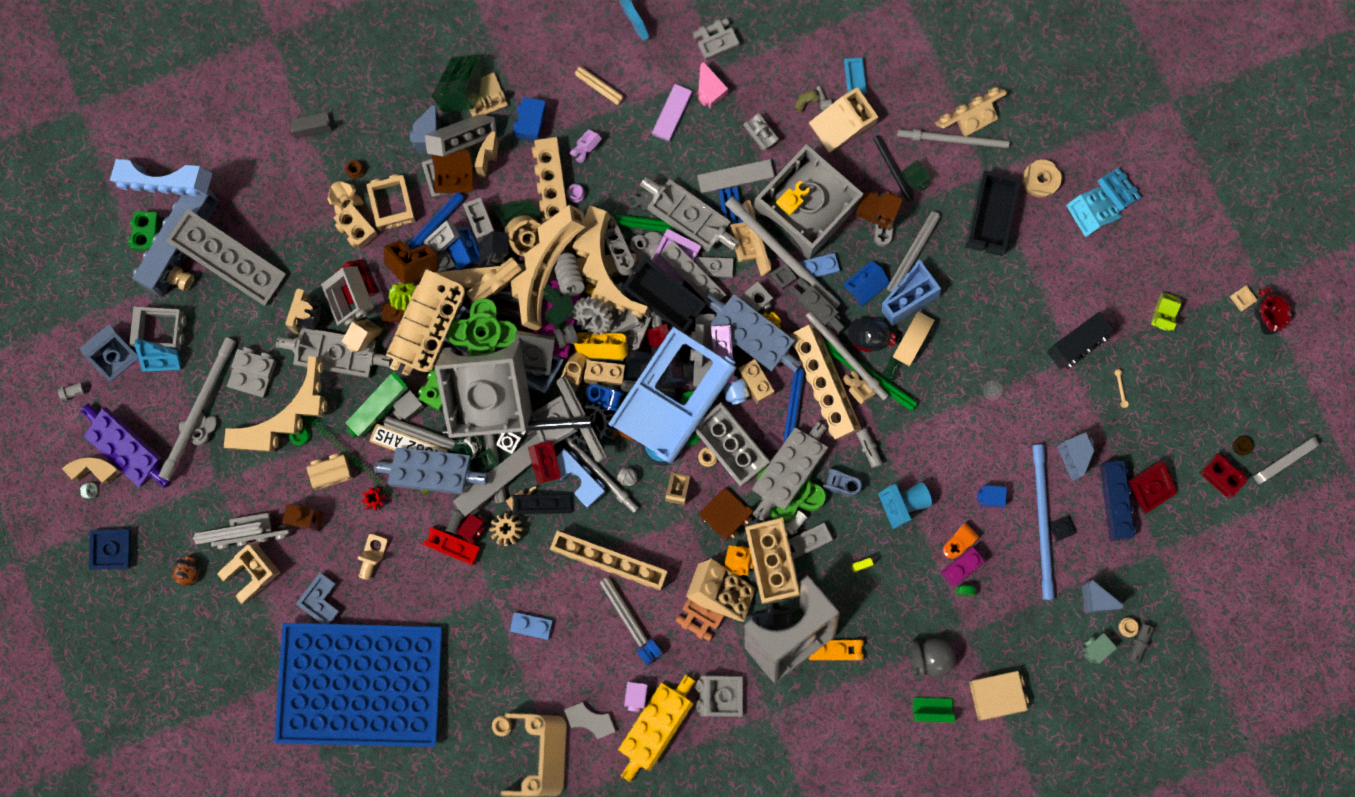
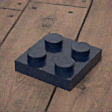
(109, 549)

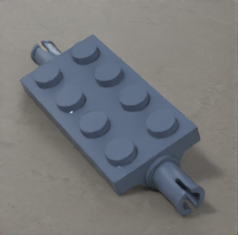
(754, 332)
(430, 471)

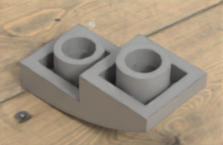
(511, 440)

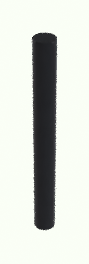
(893, 169)

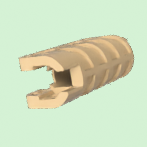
(421, 321)

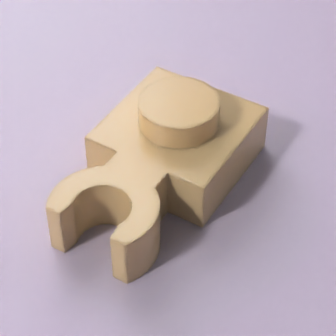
(858, 388)

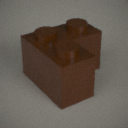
(879, 209)
(409, 264)

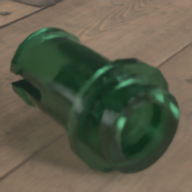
(891, 369)

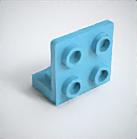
(1093, 210)

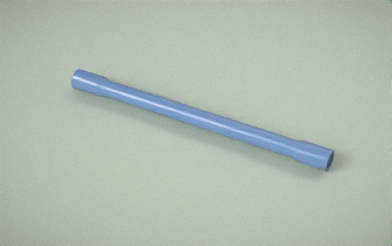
(1047, 582)

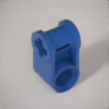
(606, 394)

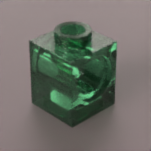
(916, 176)

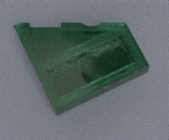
(511, 210)

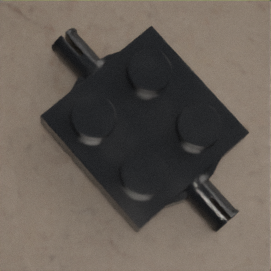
(773, 619)

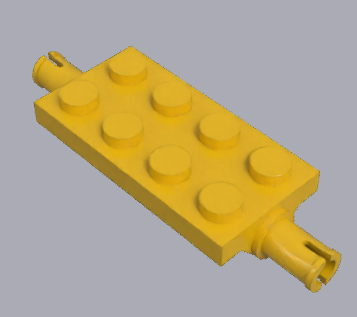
(655, 727)

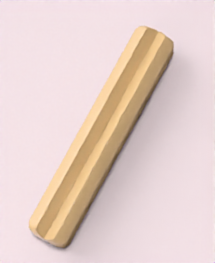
(599, 85)

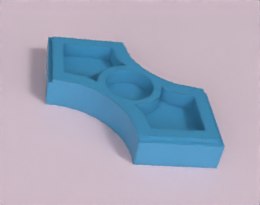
(635, 19)

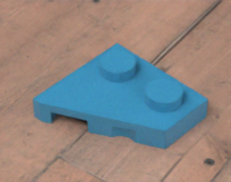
(156, 357)

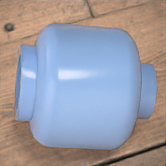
(736, 392)

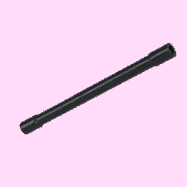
(576, 422)

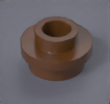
(354, 163)

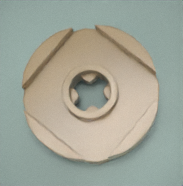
(1034, 186)

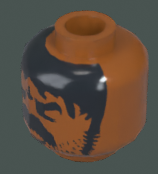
(186, 571)

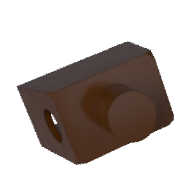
(302, 517)

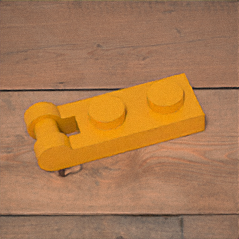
(839, 650)

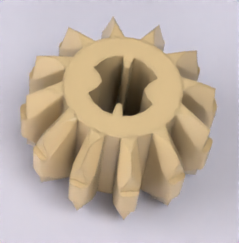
(510, 534)

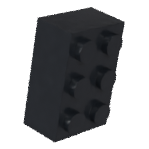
(1080, 341)

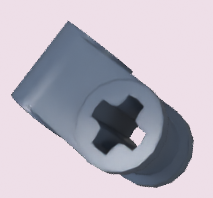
(841, 482)

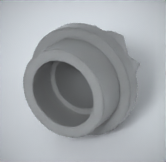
(627, 476)

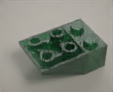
(459, 83)

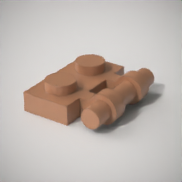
(705, 615)

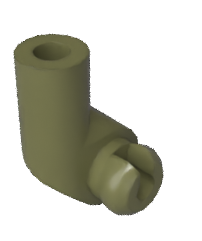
(810, 95)

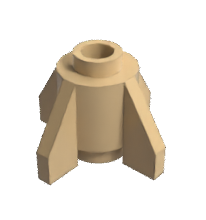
(343, 194)

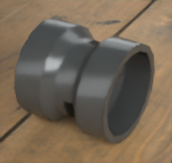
(565, 336)

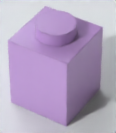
(635, 696)

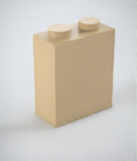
(998, 695)

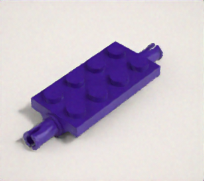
(123, 447)

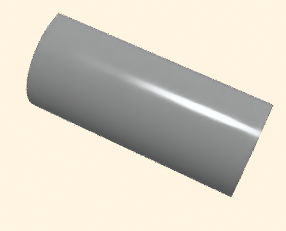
(731, 445)

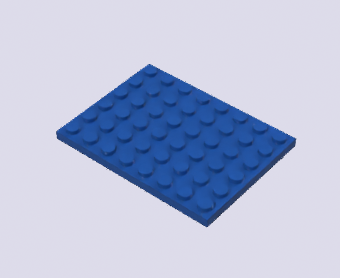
(358, 685)

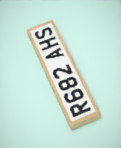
(391, 439)

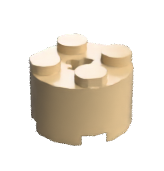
(517, 229)

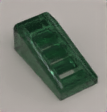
(481, 456)

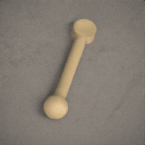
(1124, 403)

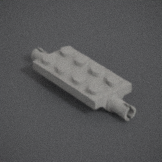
(688, 214)
(333, 353)
(789, 469)

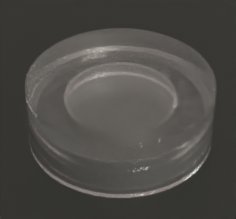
(992, 390)

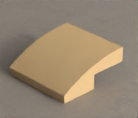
(487, 152)

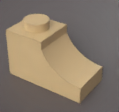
(361, 334)

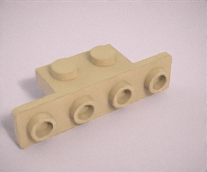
(974, 115)
(750, 244)

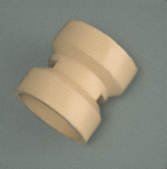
(180, 278)

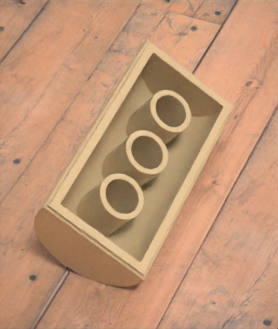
(772, 561)

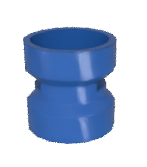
(646, 655)

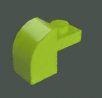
(1166, 311)

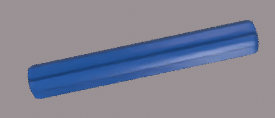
(436, 221)
(794, 402)

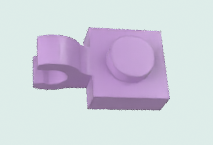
(585, 143)

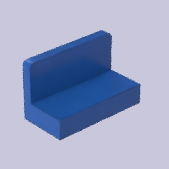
(464, 249)
(867, 283)

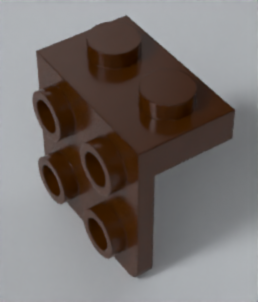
(453, 172)
(726, 514)

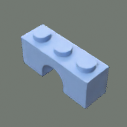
(589, 490)

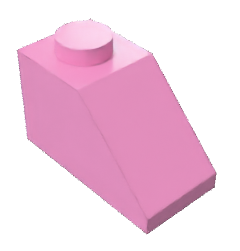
(710, 87)

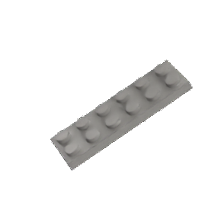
(225, 257)

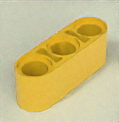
(602, 346)

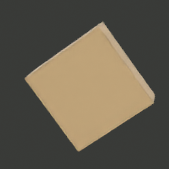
(1243, 298)

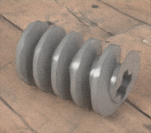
(568, 274)

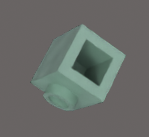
(1098, 648)

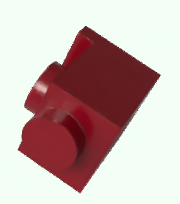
(472, 528)

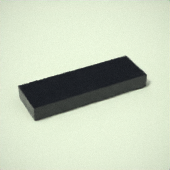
(541, 504)

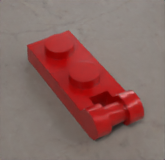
(452, 546)

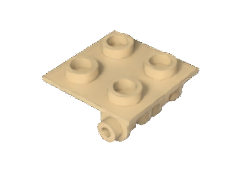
(490, 97)

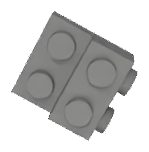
(251, 372)
(720, 696)

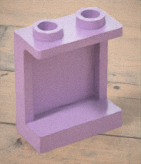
(688, 246)

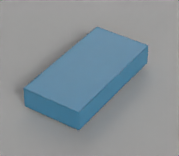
(855, 74)

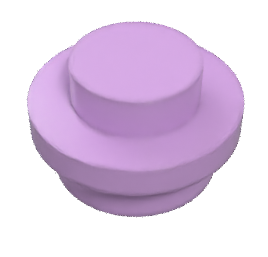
(575, 193)

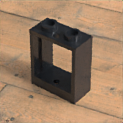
(688, 368)

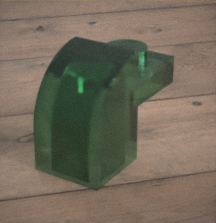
(561, 311)

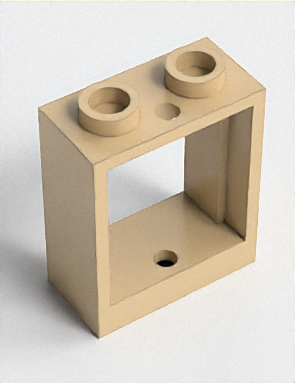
(393, 220)

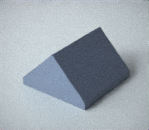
(1097, 599)

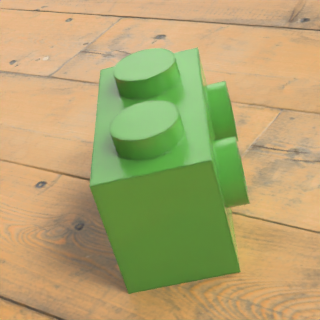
(430, 393)

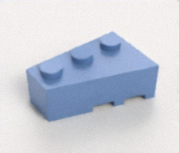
(911, 294)

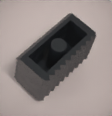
(493, 249)

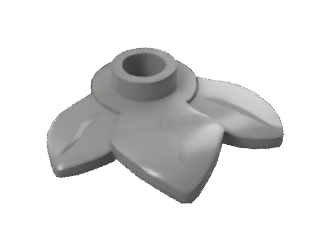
(650, 244)
(203, 426)

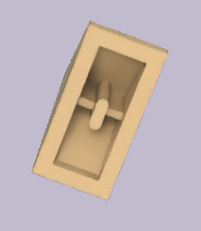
(677, 488)

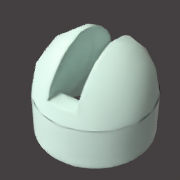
(93, 490)

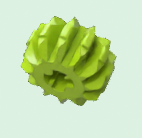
(401, 295)

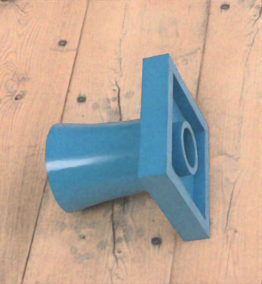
(898, 504)

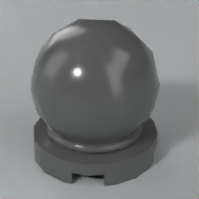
(931, 658)

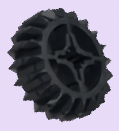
(605, 433)

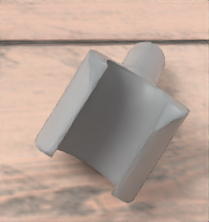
(824, 104)

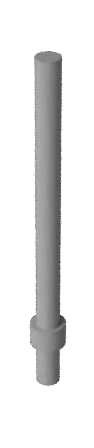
(916, 134)
(872, 383)
(622, 496)

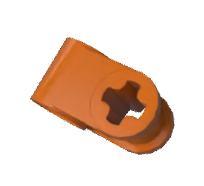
(962, 540)

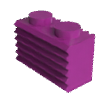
(962, 567)

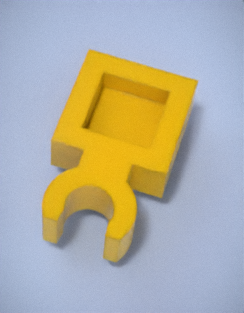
(791, 199)

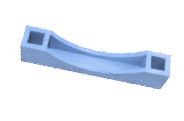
(188, 179)

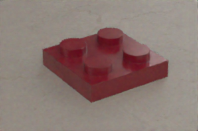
(1152, 487)

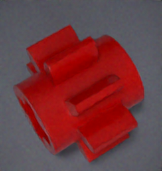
(373, 504)

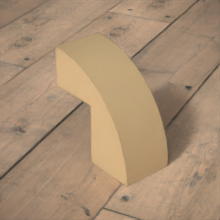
(913, 338)
(101, 469)

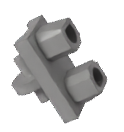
(761, 132)

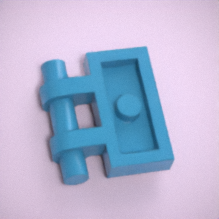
(1119, 189)

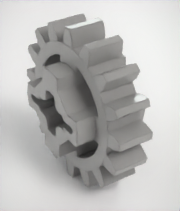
(592, 316)

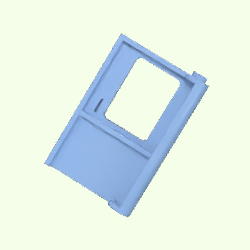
(657, 418)

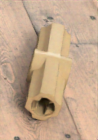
(494, 280)

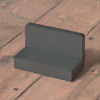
(311, 125)

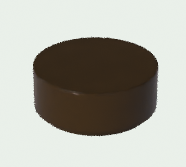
(1242, 446)

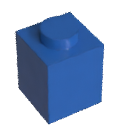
(991, 496)

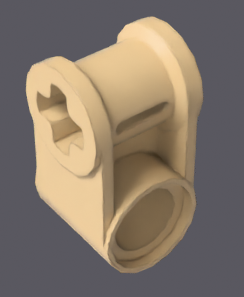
(575, 372)

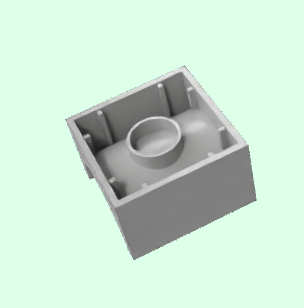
(823, 209)
(484, 392)
(784, 650)

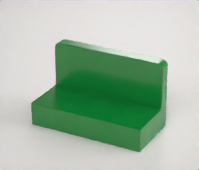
(933, 710)

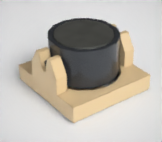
(303, 313)

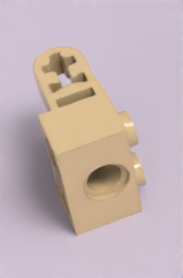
(257, 564)

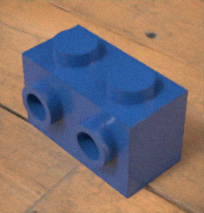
(530, 119)

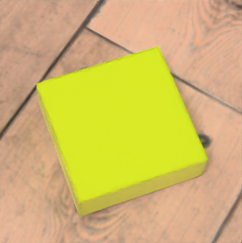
(862, 565)

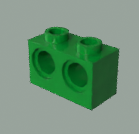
(140, 232)

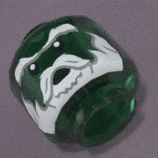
(468, 446)

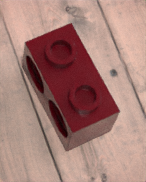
(1220, 480)

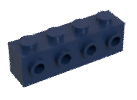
(1117, 501)

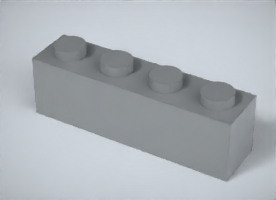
(459, 135)

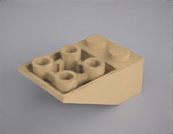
(844, 120)
(720, 590)

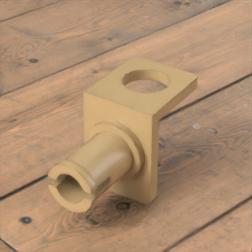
(370, 556)

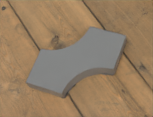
(581, 717)

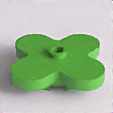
(482, 319)
(810, 497)

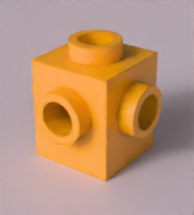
(739, 560)

